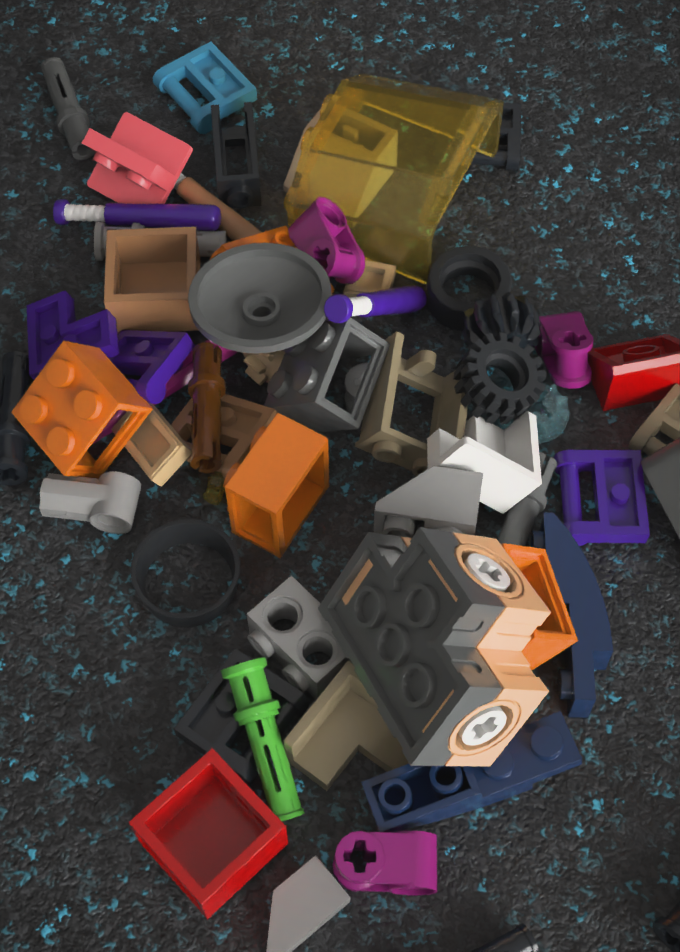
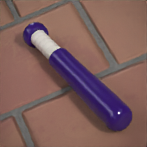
(202, 216)
(391, 301)

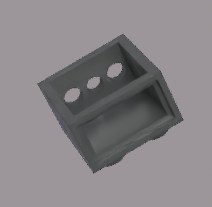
(307, 370)

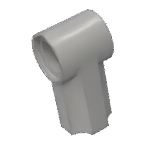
(104, 502)

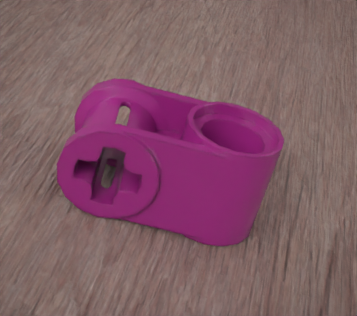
(328, 239)
(565, 349)
(398, 862)

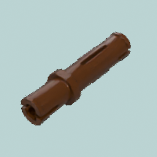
(206, 390)

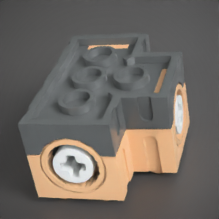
(440, 641)

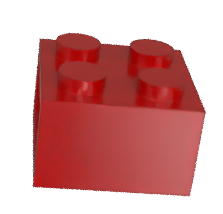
(209, 832)

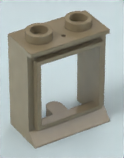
(448, 412)

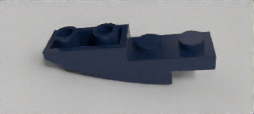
(586, 613)
(429, 794)

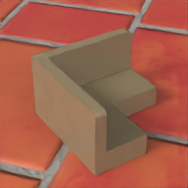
(337, 728)

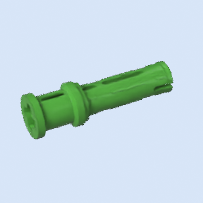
(282, 802)

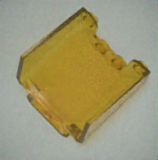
(392, 162)

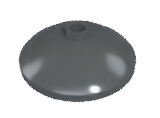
(259, 298)

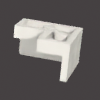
(504, 457)

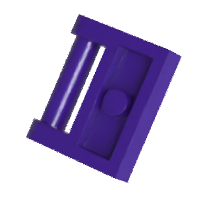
(152, 356)
(617, 495)

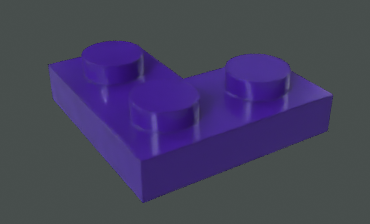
(54, 321)

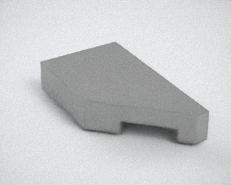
(303, 906)

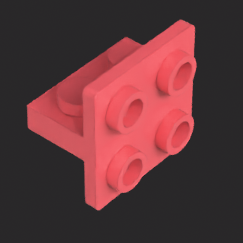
(136, 162)

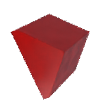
(635, 370)

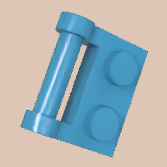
(214, 78)

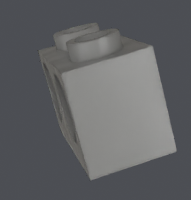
(293, 645)

